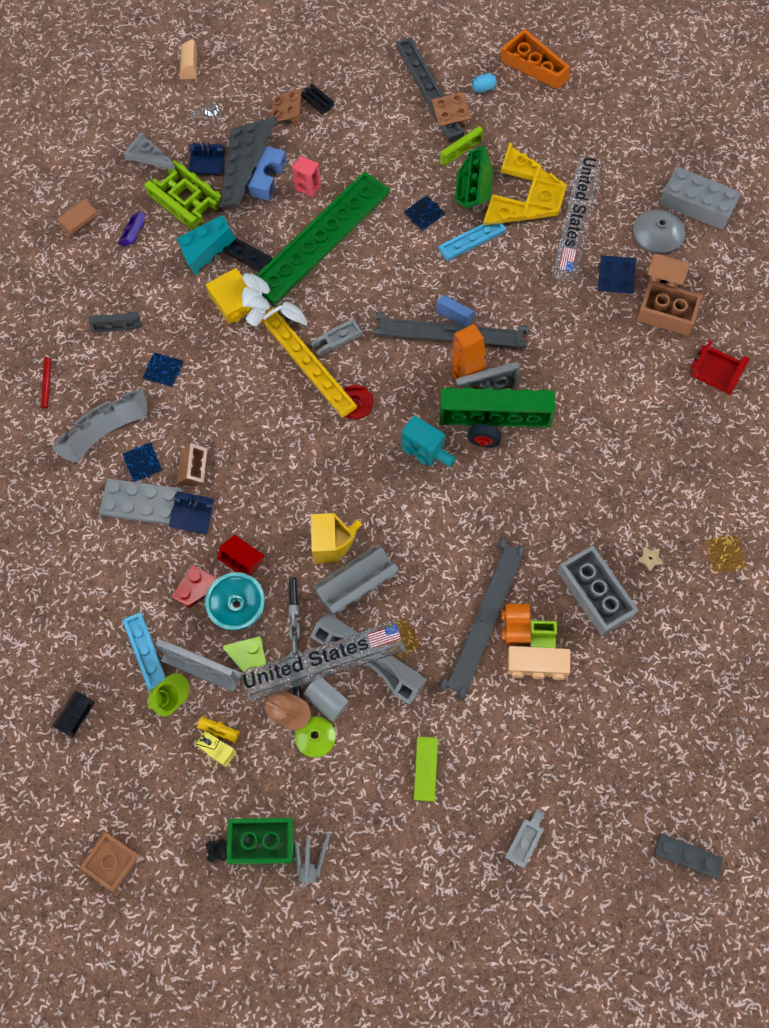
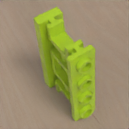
(176, 205)

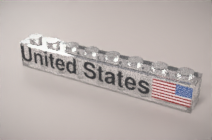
(575, 219)
(323, 661)

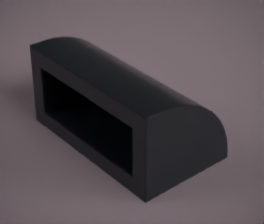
(73, 714)

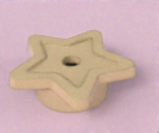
(650, 563)

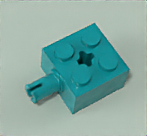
(425, 443)

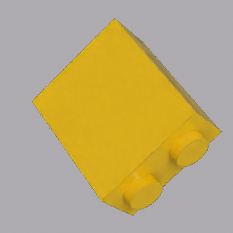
(227, 295)

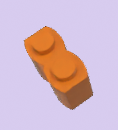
(517, 625)

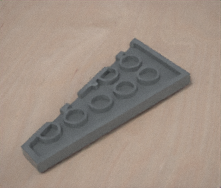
(244, 154)

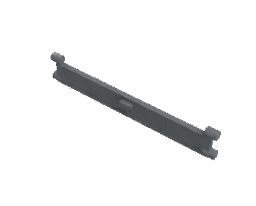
(445, 332)
(485, 619)

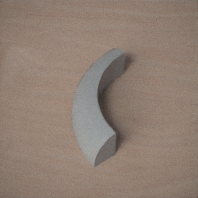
(100, 422)

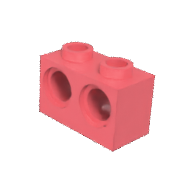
(306, 176)

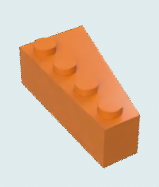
(535, 59)

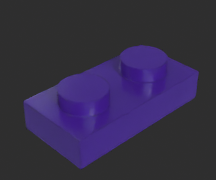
(133, 226)

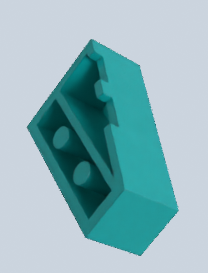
(205, 242)

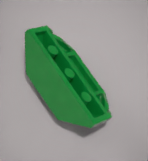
(474, 179)

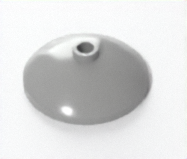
(657, 237)

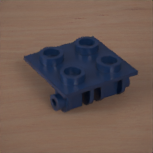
(206, 158)
(616, 274)
(191, 512)

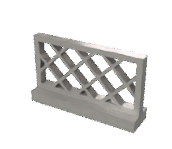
(199, 666)

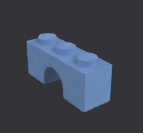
(272, 161)

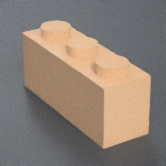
(538, 662)

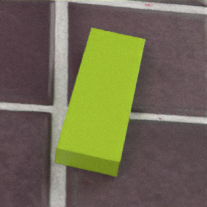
(461, 146)
(426, 769)

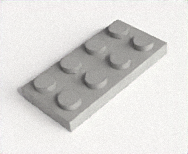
(138, 501)

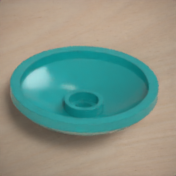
(232, 589)

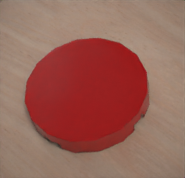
(363, 400)

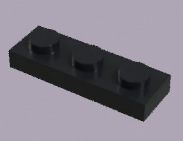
(247, 254)

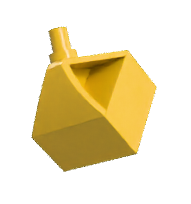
(331, 537)

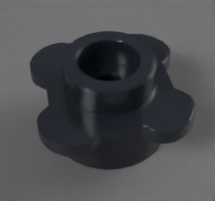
(220, 845)

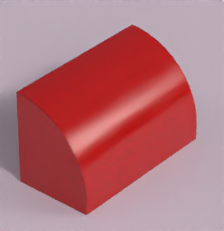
(240, 556)

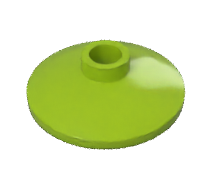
(319, 746)

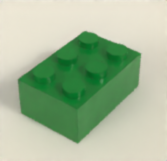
(260, 841)

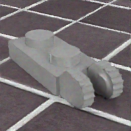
(337, 337)

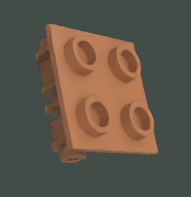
(288, 106)
(451, 109)

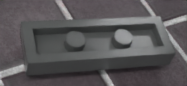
(688, 856)

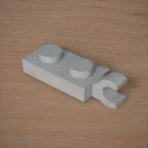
(525, 840)

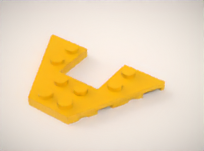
(543, 198)

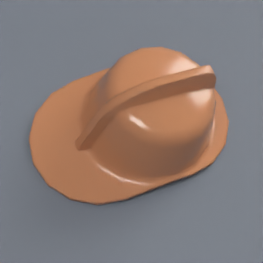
(288, 710)

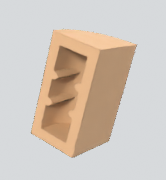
(188, 60)

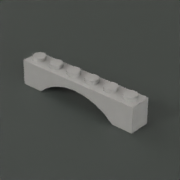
(399, 677)

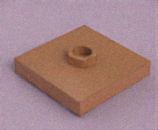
(109, 861)

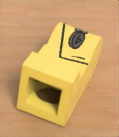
(216, 749)

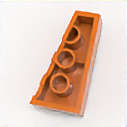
(468, 353)

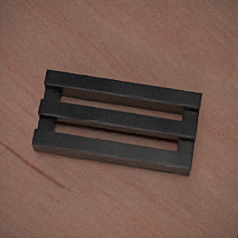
(320, 97)

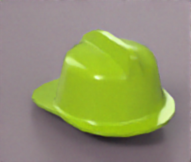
(168, 694)

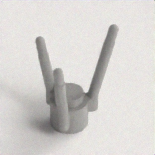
(307, 871)

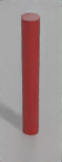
(45, 383)

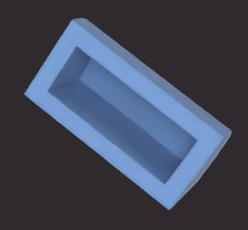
(455, 311)

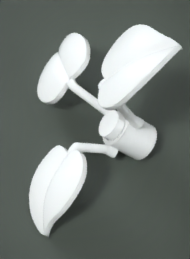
(253, 298)

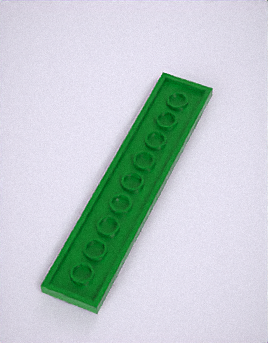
(322, 236)

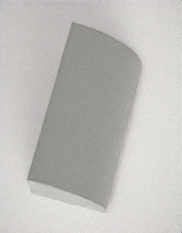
(326, 699)

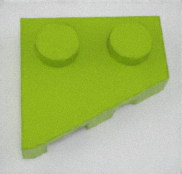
(247, 653)

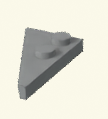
(145, 152)
(493, 377)

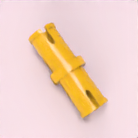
(218, 729)

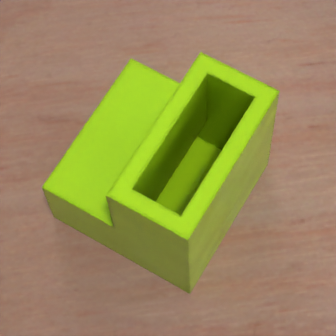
(543, 634)

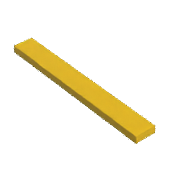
(309, 364)

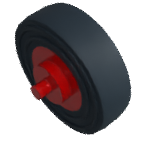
(484, 436)

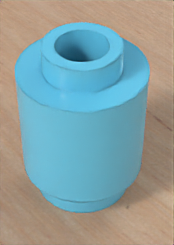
(484, 83)

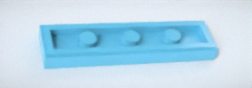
(470, 240)
(144, 650)

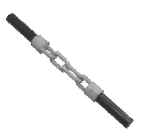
(294, 612)

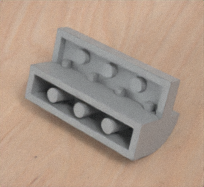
(355, 579)

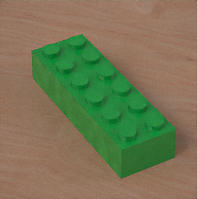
(497, 407)

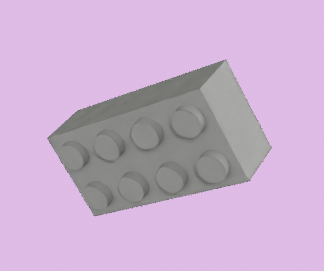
(700, 198)
(597, 590)

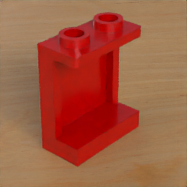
(718, 368)

